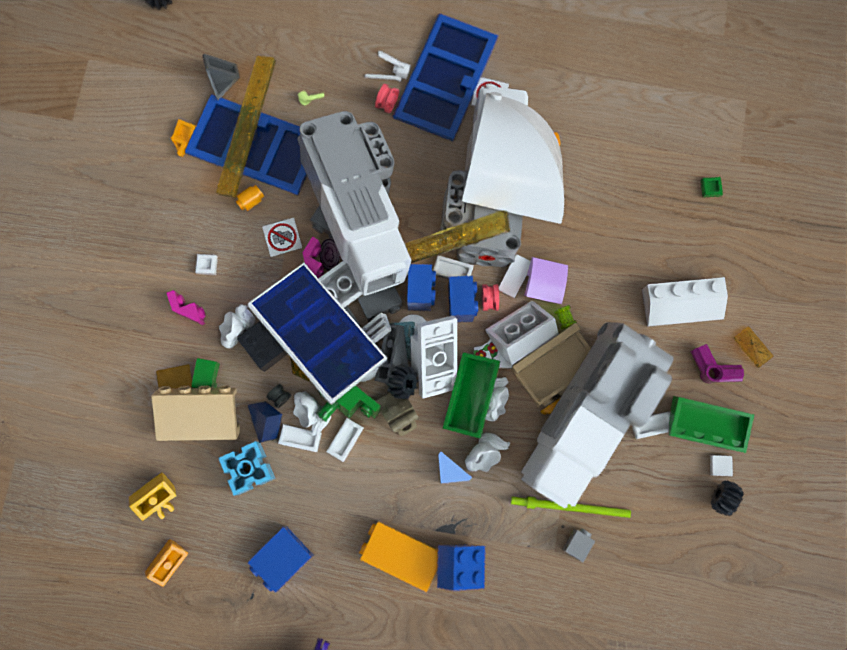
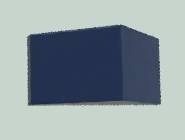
(265, 420)

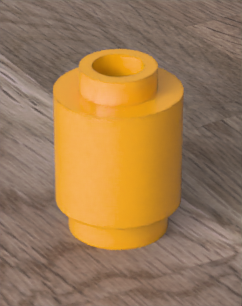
(249, 197)

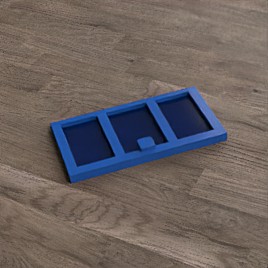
(445, 77)
(273, 152)

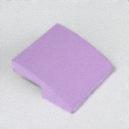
(546, 280)

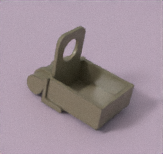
(398, 413)

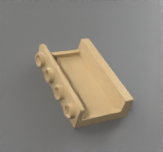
(552, 366)
(195, 413)

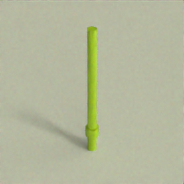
(532, 502)

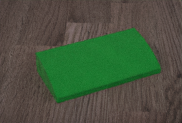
(471, 395)
(710, 424)

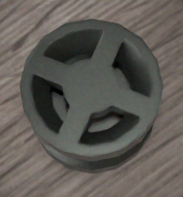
(278, 396)

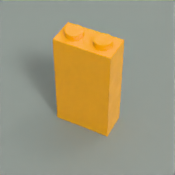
(400, 555)

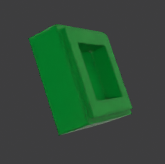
(711, 187)

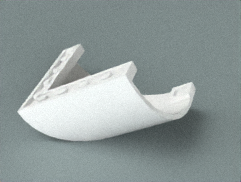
(516, 162)

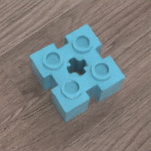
(236, 463)

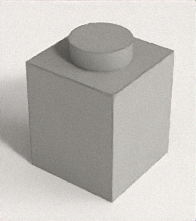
(579, 544)

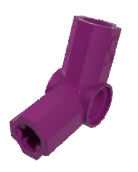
(723, 373)

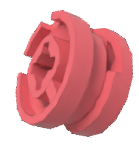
(387, 98)
(490, 297)

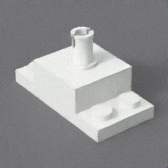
(435, 355)

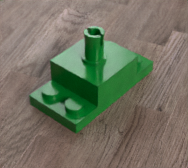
(349, 404)

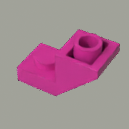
(312, 250)
(191, 311)

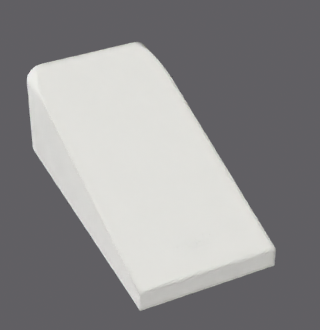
(514, 276)

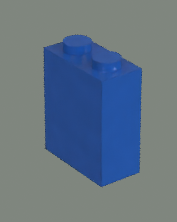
(280, 559)

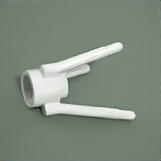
(400, 69)

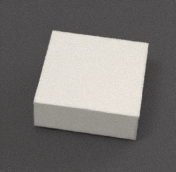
(206, 264)
(721, 465)

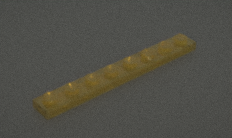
(246, 126)
(459, 236)

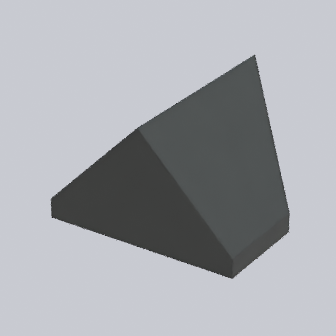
(221, 74)

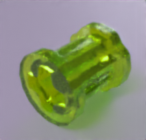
(565, 317)

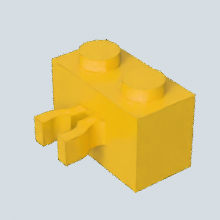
(153, 497)

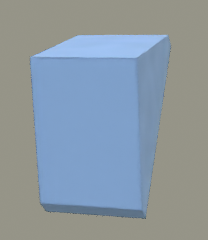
(450, 471)

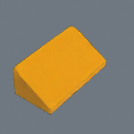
(166, 563)

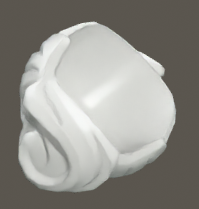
(235, 325)
(498, 399)
(306, 409)
(486, 453)

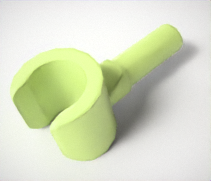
(305, 99)

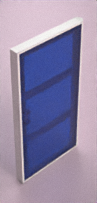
(317, 333)

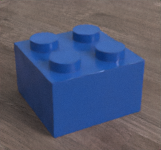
(420, 282)
(461, 298)
(461, 567)

